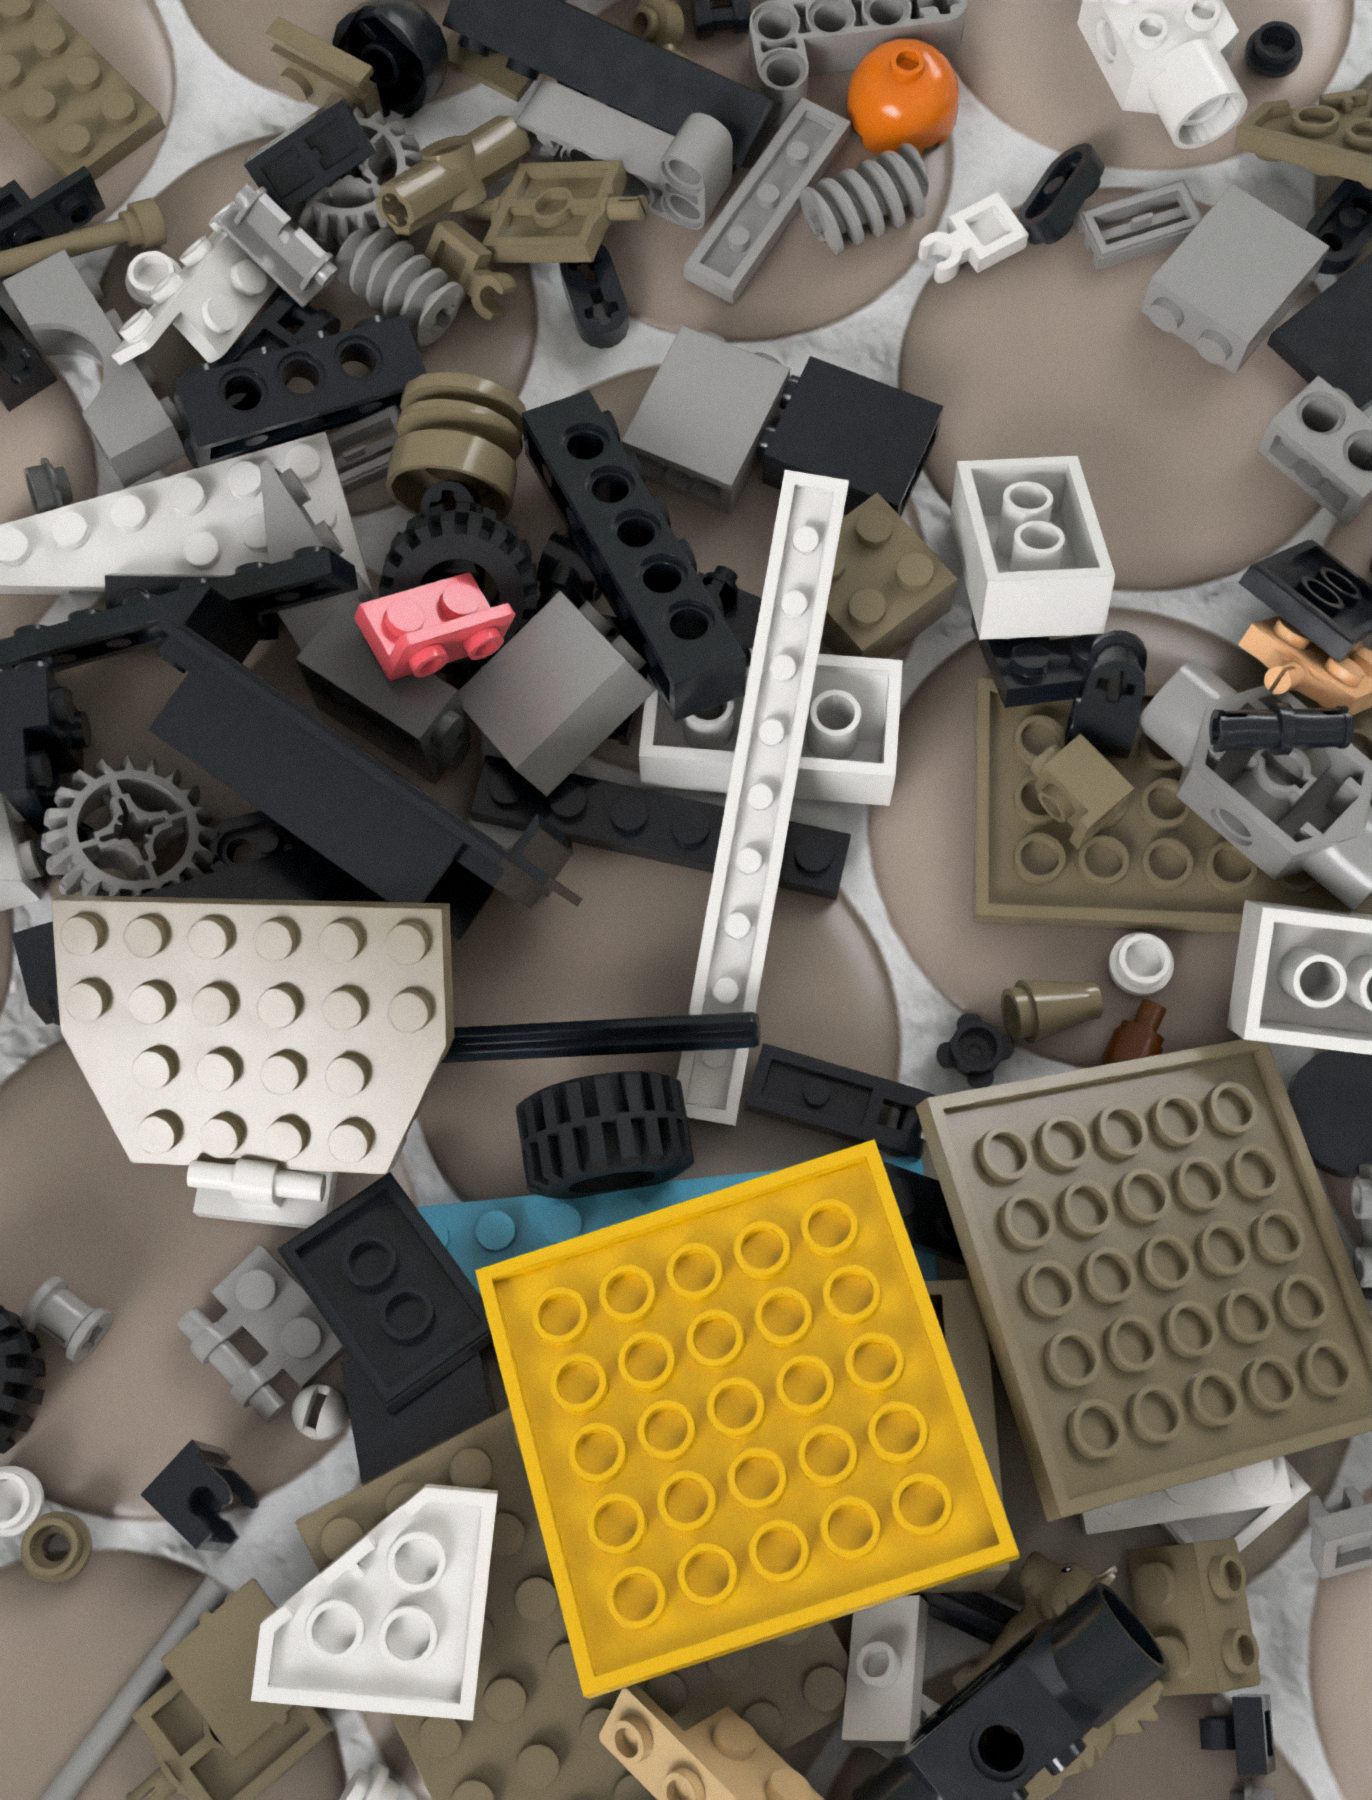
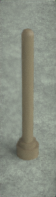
(138, 225)

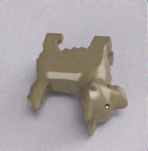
(1048, 1593)

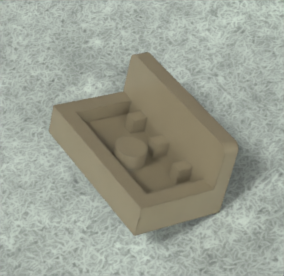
(1198, 1615)

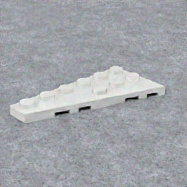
(173, 525)

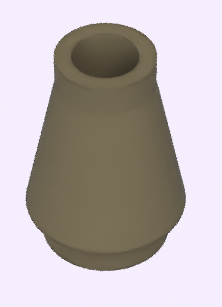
(1047, 1007)

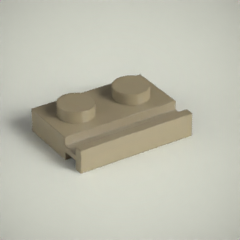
(319, 71)

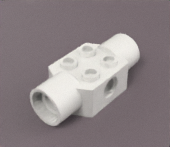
(1169, 62)

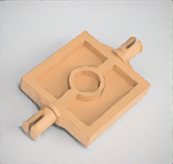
(1305, 667)

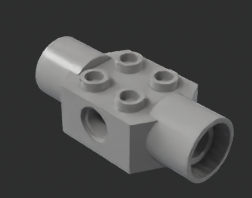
(1277, 810)

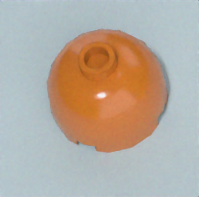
(903, 96)

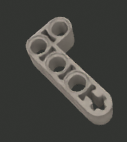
(832, 36)
(677, 174)

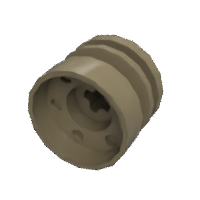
(456, 431)

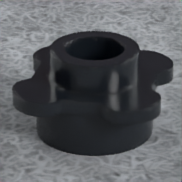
(975, 1032)

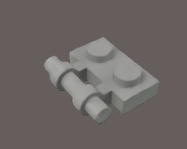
(279, 1316)

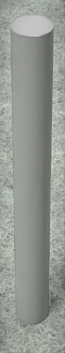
(132, 1696)

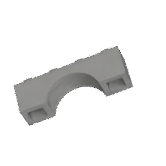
(125, 417)

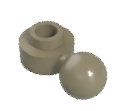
(659, 23)

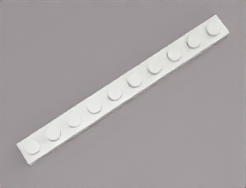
(763, 781)

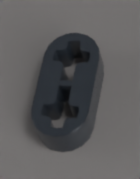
(604, 291)

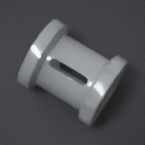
(66, 1319)

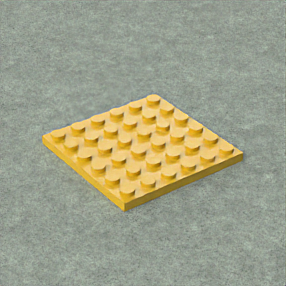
(739, 1420)

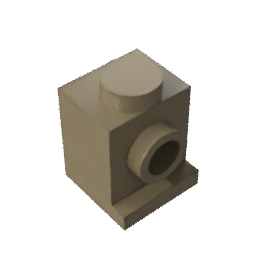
(1080, 787)

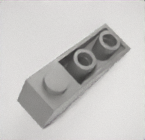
(292, 528)

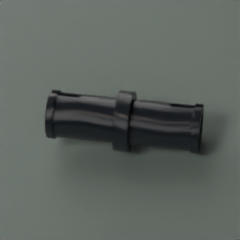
(1280, 728)

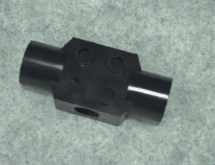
(1045, 1688)

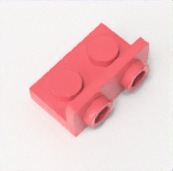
(432, 626)

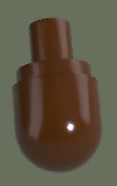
(1136, 1037)

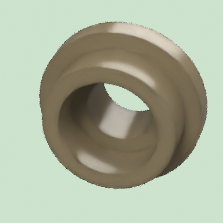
(36, 1543)

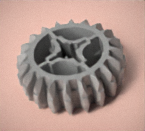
(350, 199)
(118, 791)

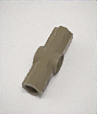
(452, 174)

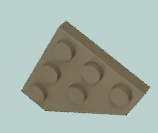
(1321, 137)

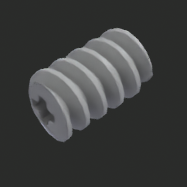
(866, 197)
(399, 282)

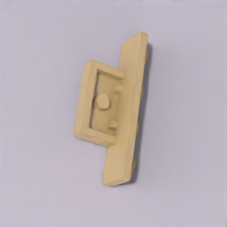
(706, 1762)

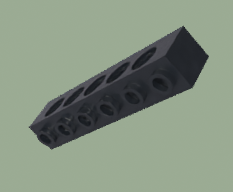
(636, 556)

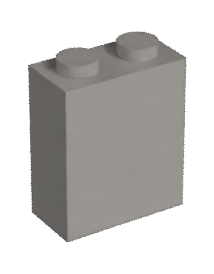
(1233, 279)
(706, 417)
(556, 691)

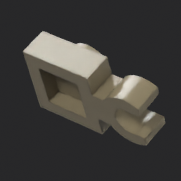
(466, 263)

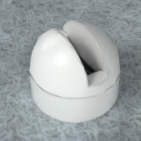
(331, 1417)

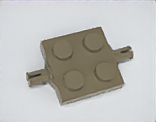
(556, 211)
(199, 1764)

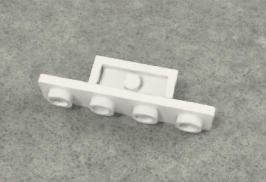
(205, 301)

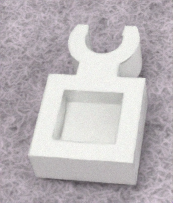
(976, 234)

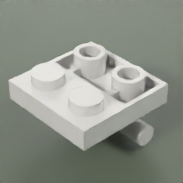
(261, 1192)

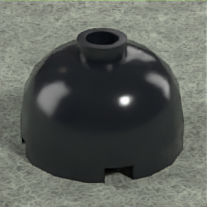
(402, 48)

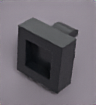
(1246, 1732)

